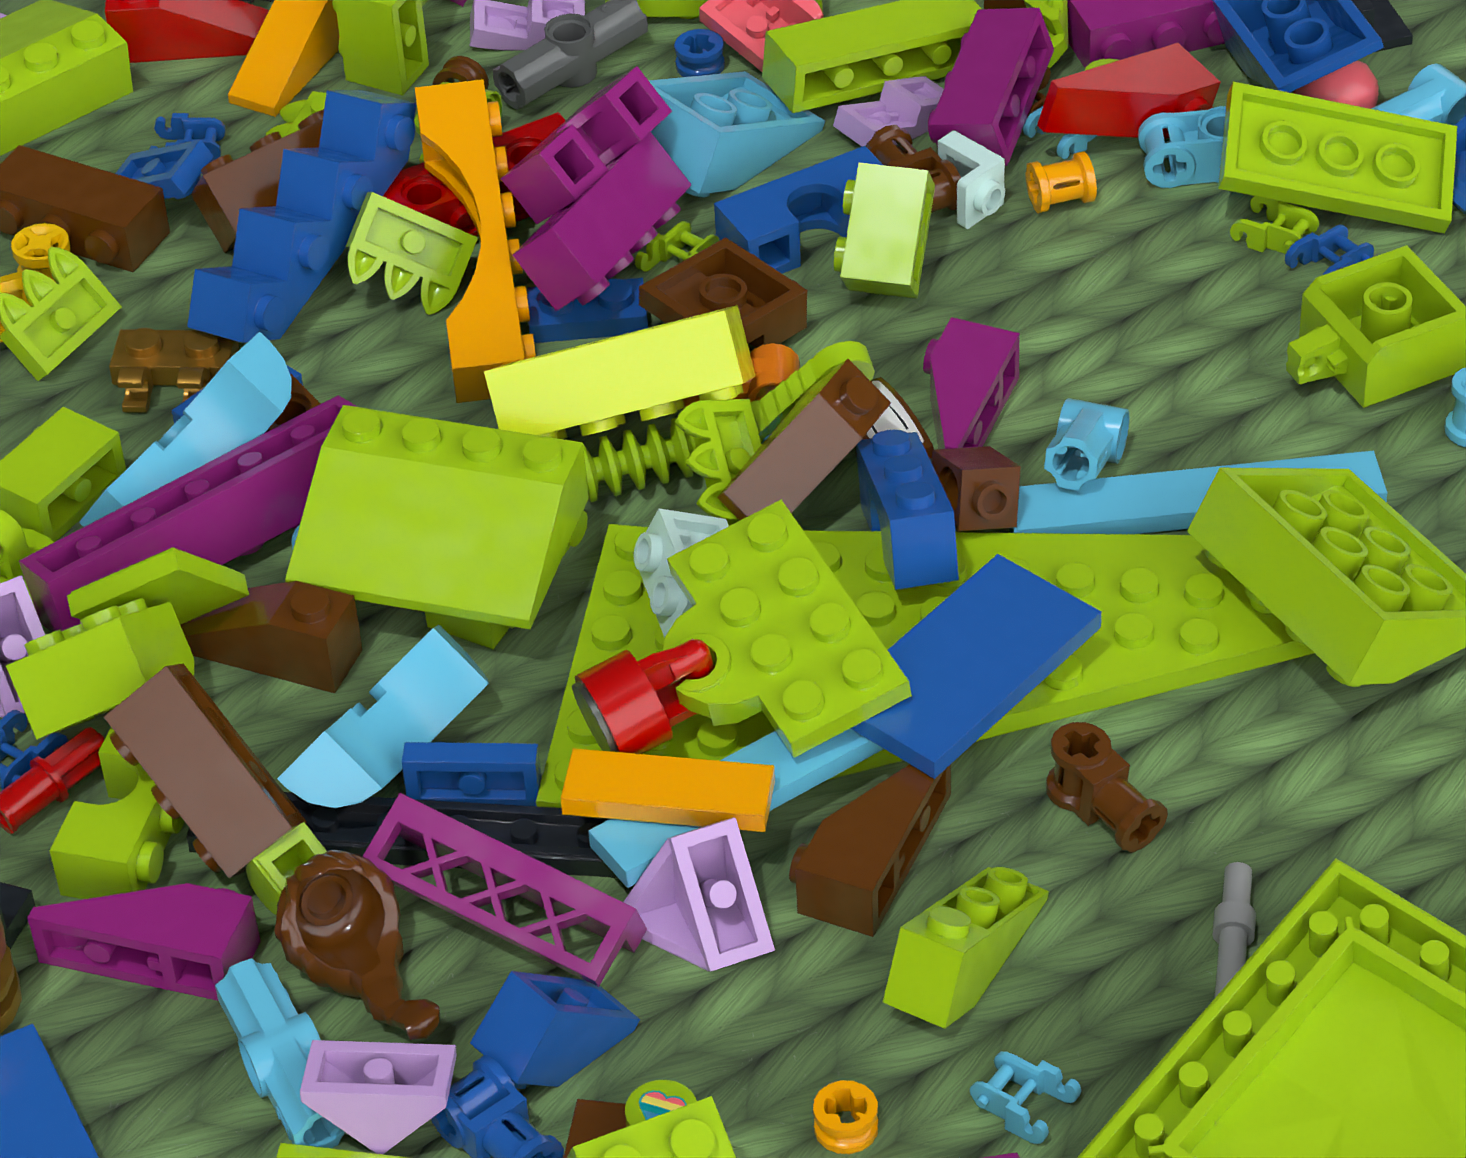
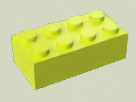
(623, 374)

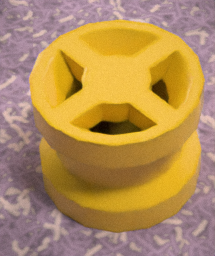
(32, 245)

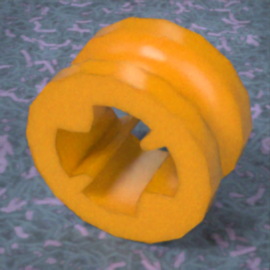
(845, 1137)

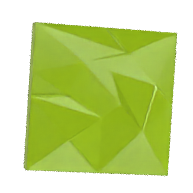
(1321, 1043)

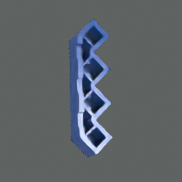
(293, 245)

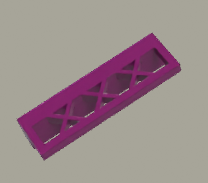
(515, 873)

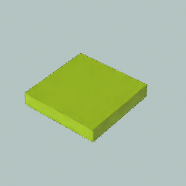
(172, 576)

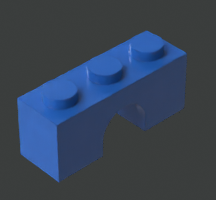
(774, 214)
(909, 508)

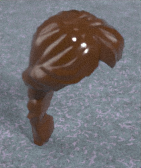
(343, 931)

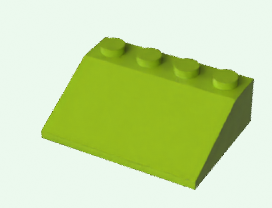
(56, 69)
(439, 515)
(1336, 569)

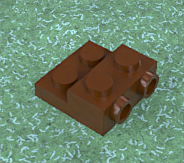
(724, 277)

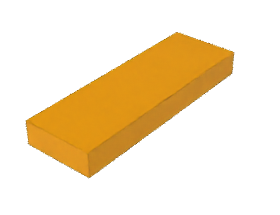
(667, 789)

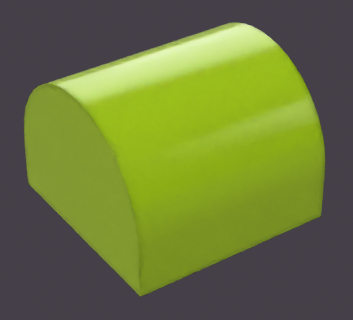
(271, 867)

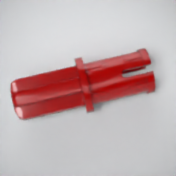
(50, 779)

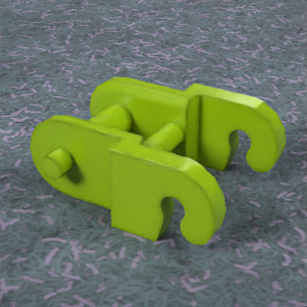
(1287, 227)
(670, 244)

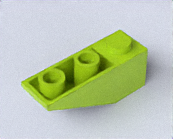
(960, 945)

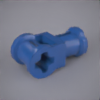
(491, 1117)

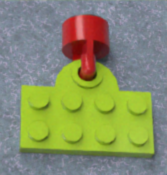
(761, 636)

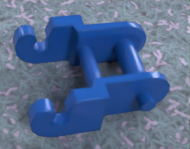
(191, 129)
(1317, 247)
(21, 764)

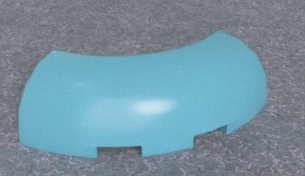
(226, 414)
(367, 746)

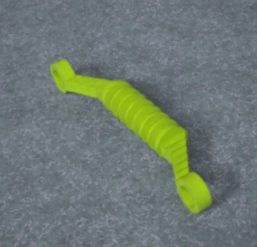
(767, 412)

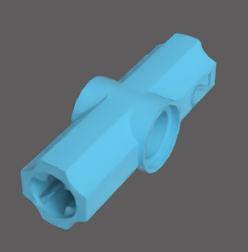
(274, 1047)

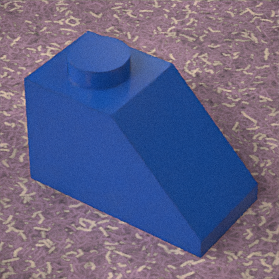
(550, 1027)

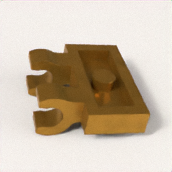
(166, 358)

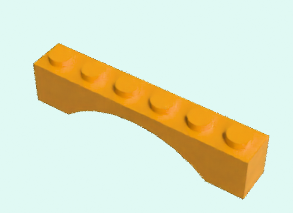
(460, 152)

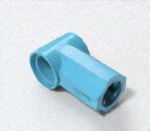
(1432, 96)
(1085, 441)

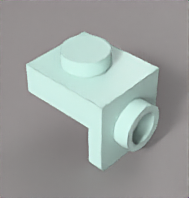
(981, 181)

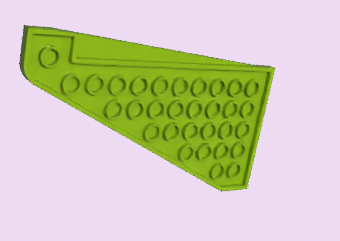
(1163, 627)

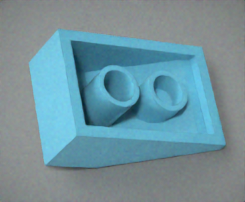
(727, 129)

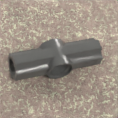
(569, 51)

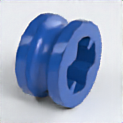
(699, 53)

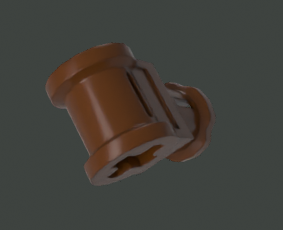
(905, 155)
(1095, 786)

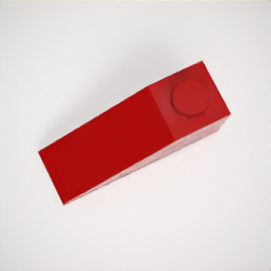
(185, 28)
(1127, 92)

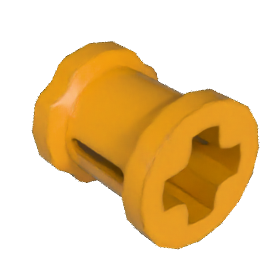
(1061, 182)

